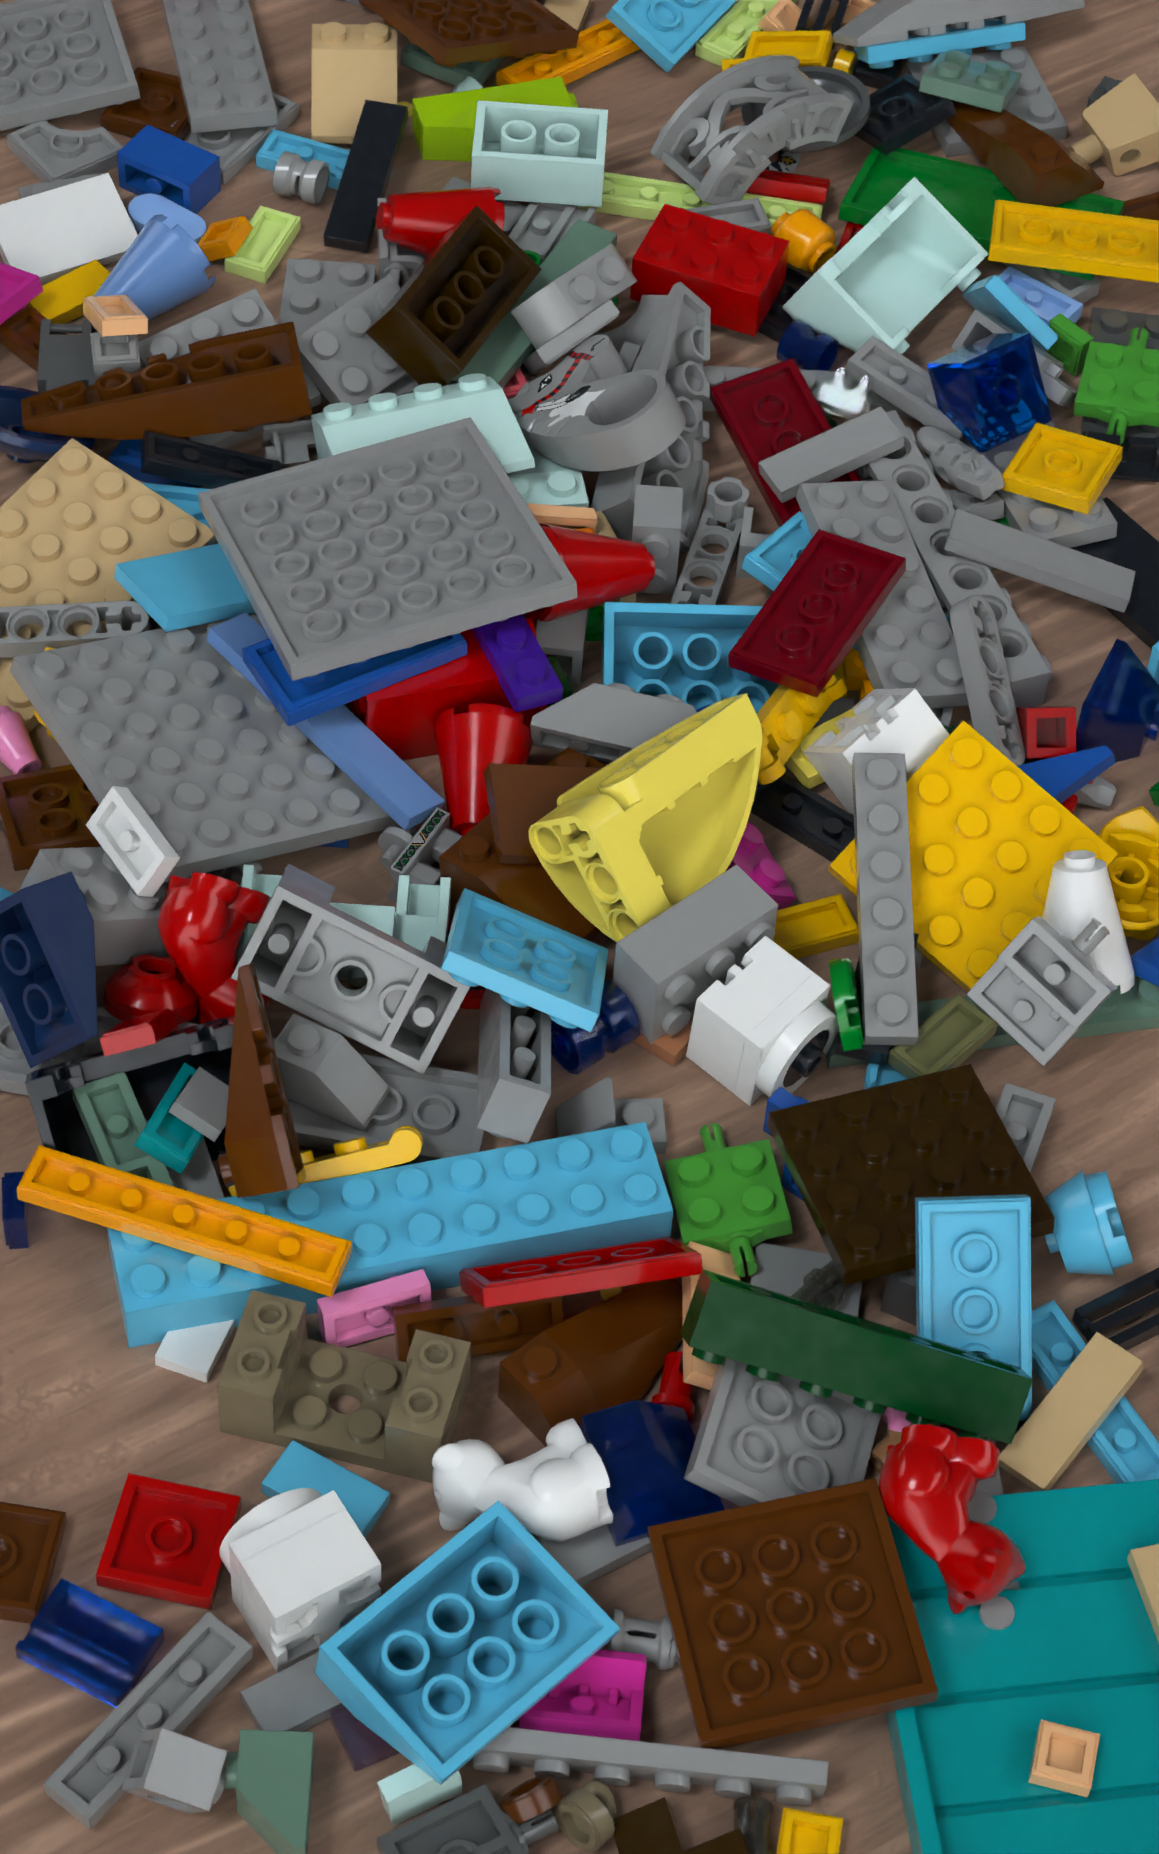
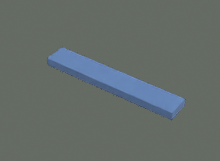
(342, 738)

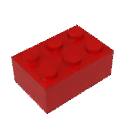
(720, 262)

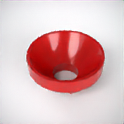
(148, 987)

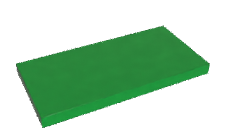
(961, 188)

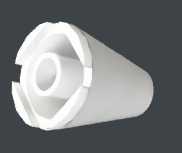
(1083, 891)

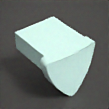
(414, 1792)

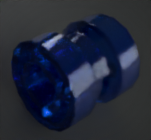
(807, 348)

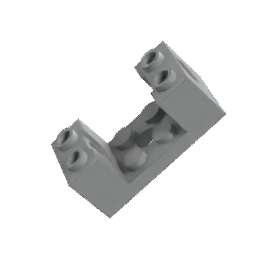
(306, 943)

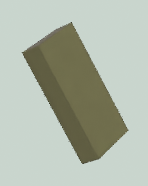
(944, 1039)

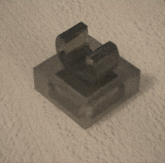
(844, 401)

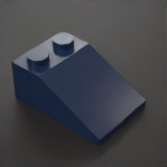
(48, 968)

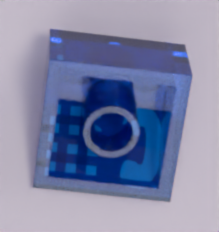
(991, 389)

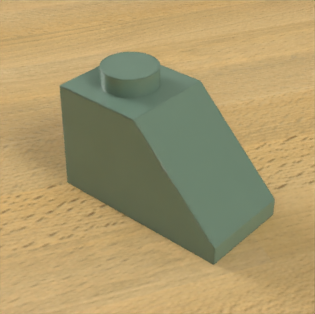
(274, 1786)

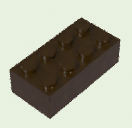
(454, 300)

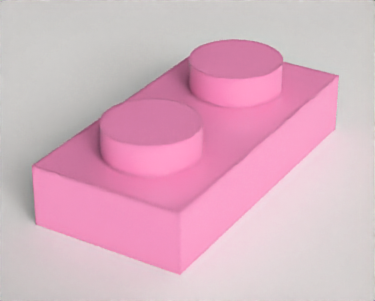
(367, 1310)

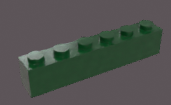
(855, 1358)

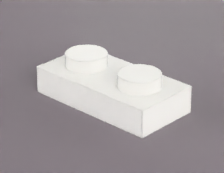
(132, 841)

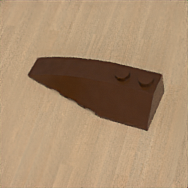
(213, 389)

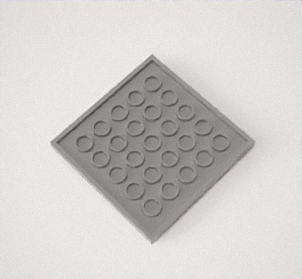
(385, 548)
(193, 748)

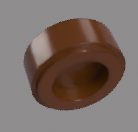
(531, 1798)

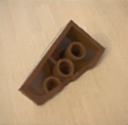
(1023, 157)
(259, 1129)
(593, 1357)

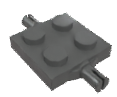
(467, 1827)

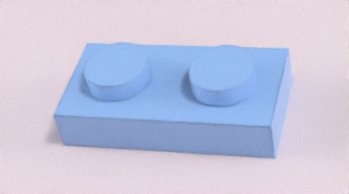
(1041, 298)

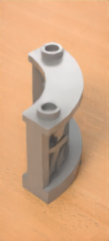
(794, 116)

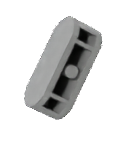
(573, 296)

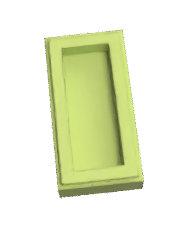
(265, 244)

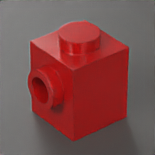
(1047, 731)

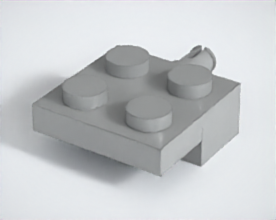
(1044, 987)

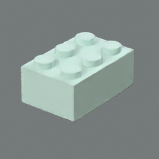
(540, 152)

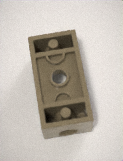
(283, 1384)

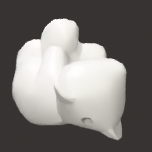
(549, 1492)

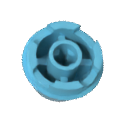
(1087, 1226)

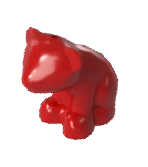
(202, 933)
(928, 1496)

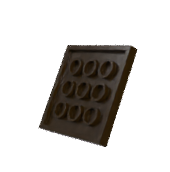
(883, 1146)

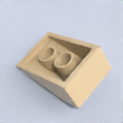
(347, 68)

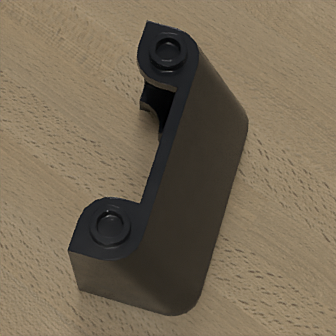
(148, 1072)

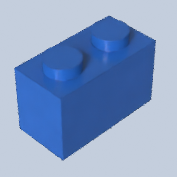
(169, 167)

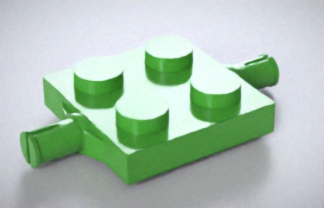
(1120, 384)
(729, 1197)

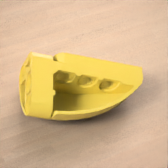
(655, 819)

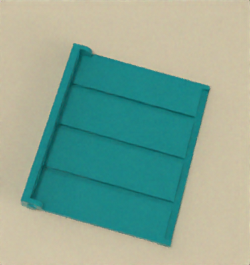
(1070, 1657)

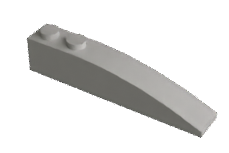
(893, 19)
(677, 349)

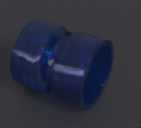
(613, 1030)

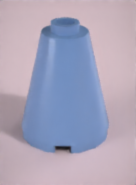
(159, 269)

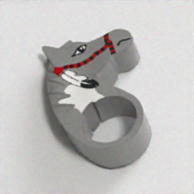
(597, 412)

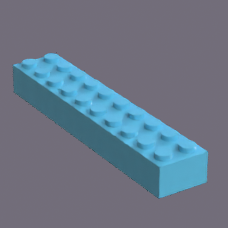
(415, 1217)

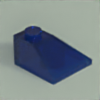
(1120, 706)
(646, 1463)

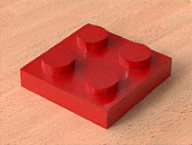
(167, 1541)

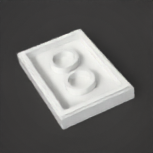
(65, 228)

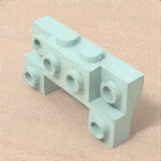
(418, 915)

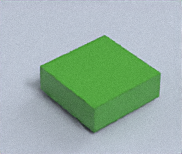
(1071, 344)

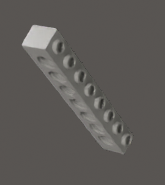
(928, 518)

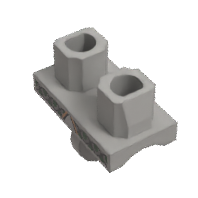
(415, 851)

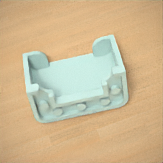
(890, 273)

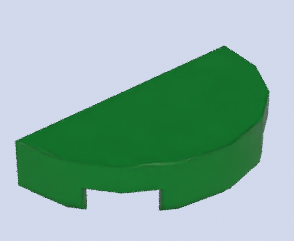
(846, 1003)

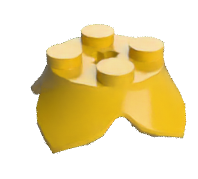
(1135, 870)

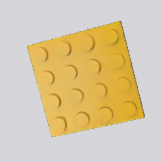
(978, 853)

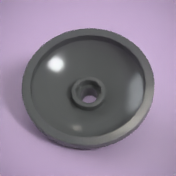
(833, 82)

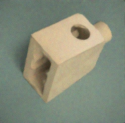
(1121, 128)

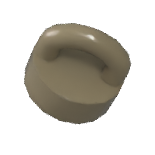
(587, 1815)

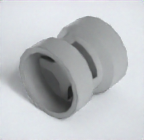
(301, 177)

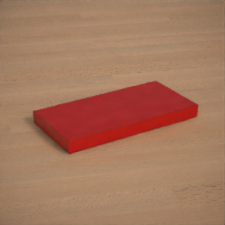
(579, 1271)

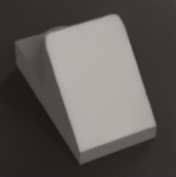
(598, 1110)

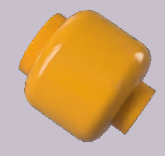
(809, 239)

